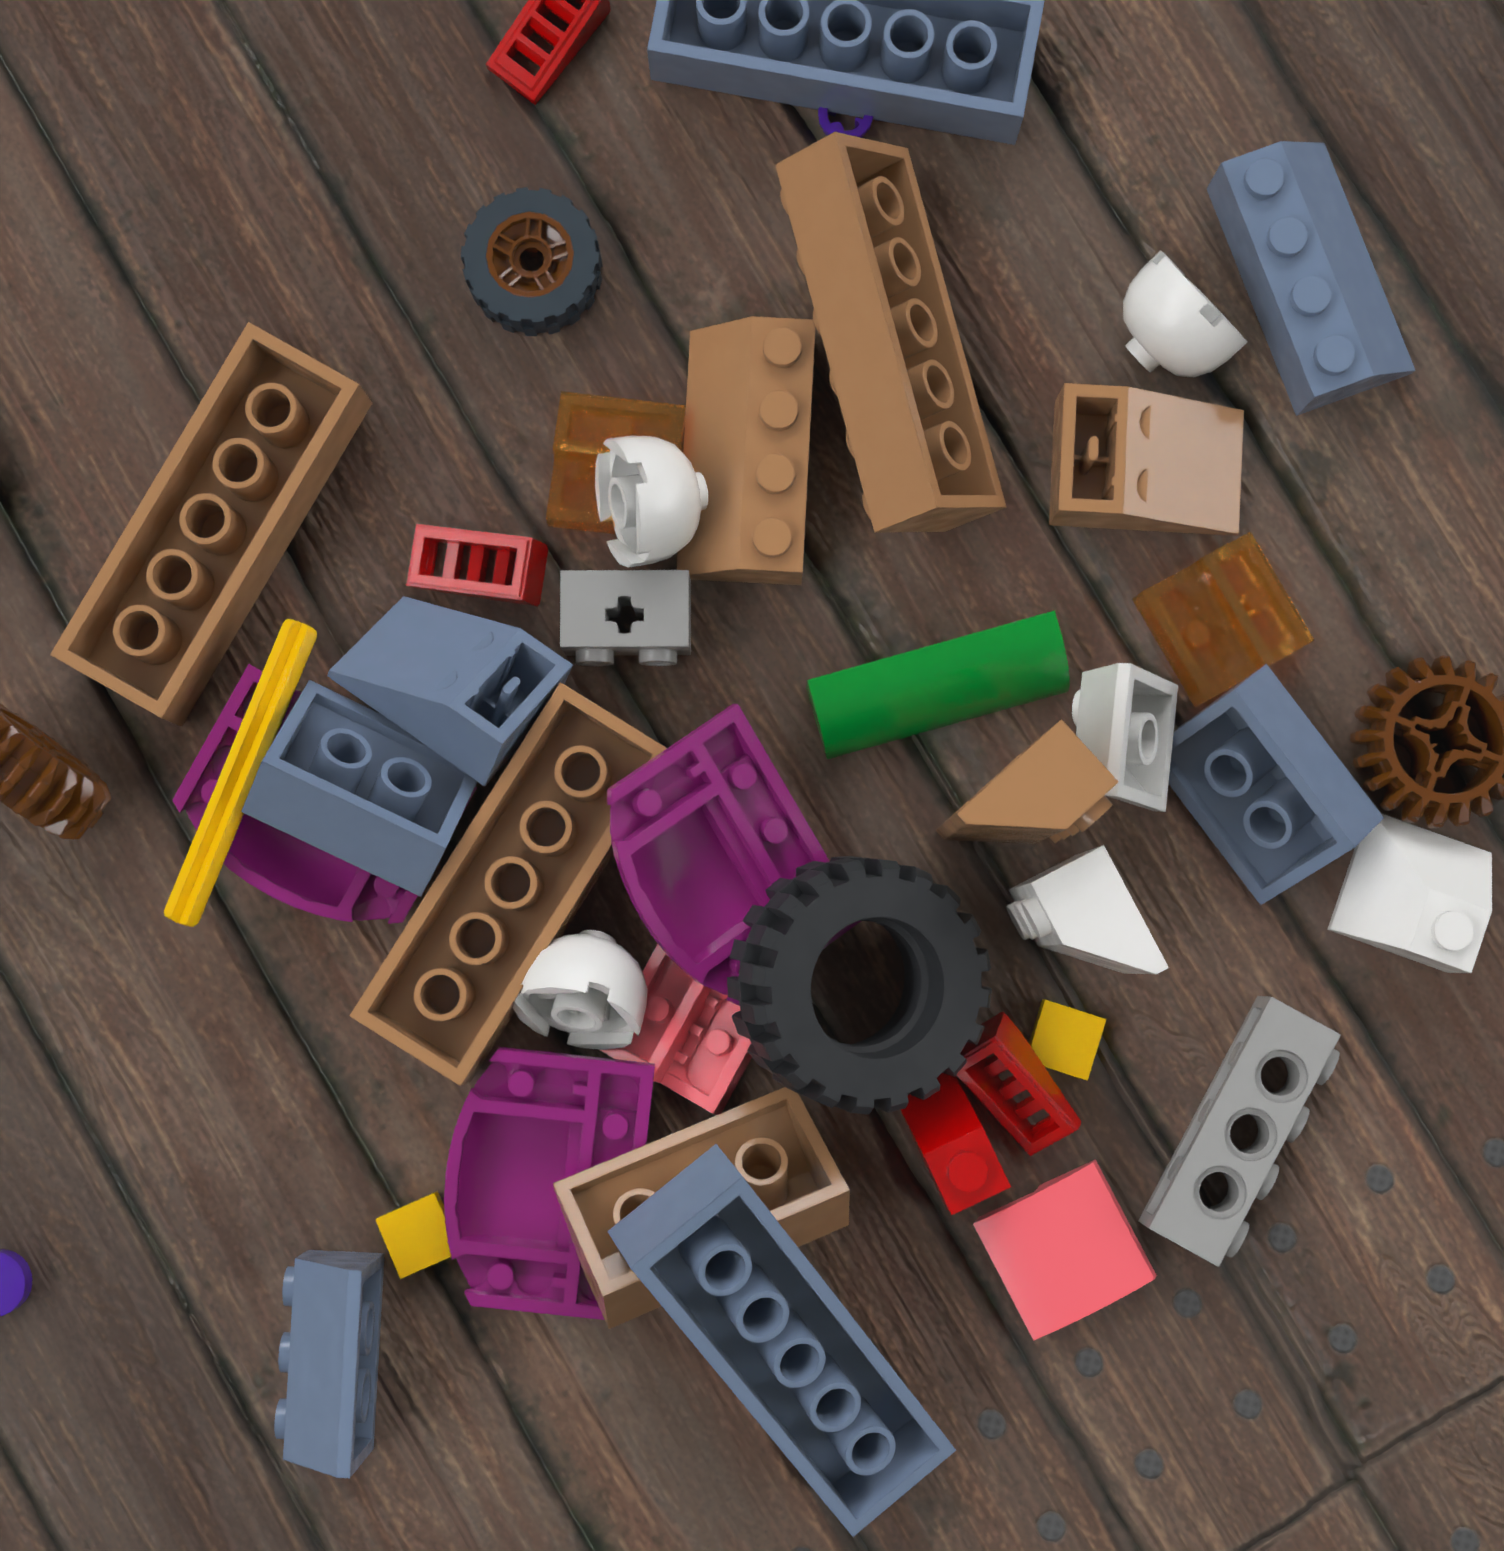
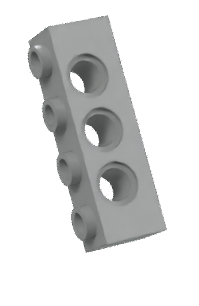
(1206, 1146)

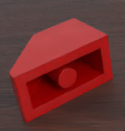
(954, 1146)

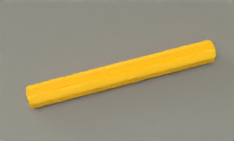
(238, 773)

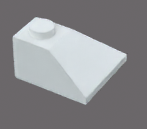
(1129, 727)
(1417, 896)

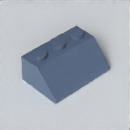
(1267, 786)
(359, 789)
(331, 1360)

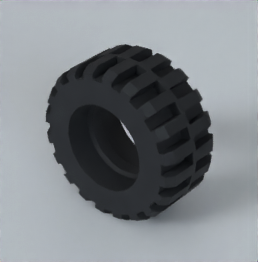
(937, 998)

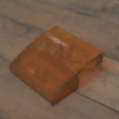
(580, 431)
(1222, 619)

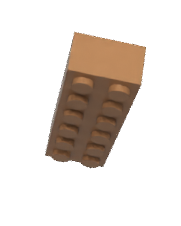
(889, 335)
(213, 525)
(505, 889)

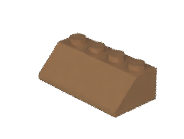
(752, 446)
(1041, 794)
(766, 1141)

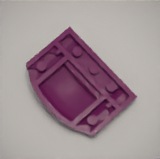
(704, 840)
(275, 860)
(516, 1135)

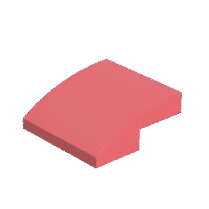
(688, 1036)
(1065, 1250)

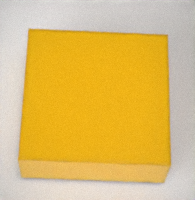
(1066, 1038)
(416, 1234)

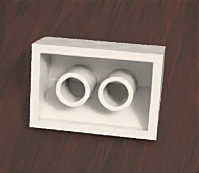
(1086, 914)

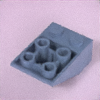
(453, 681)

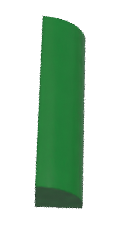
(939, 685)

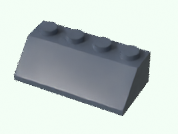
(1308, 273)

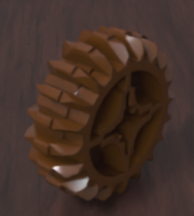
(1451, 718)
(47, 780)

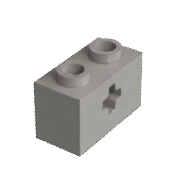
(595, 596)

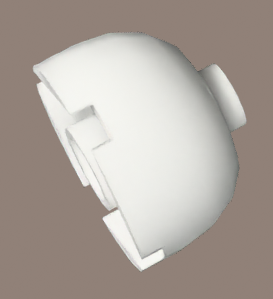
(1176, 322)
(650, 496)
(585, 989)

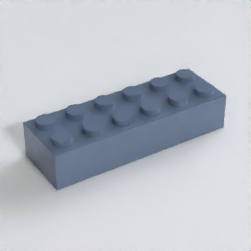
(901, 61)
(780, 1339)

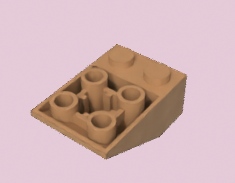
(1144, 461)

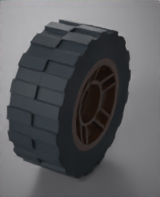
(532, 226)

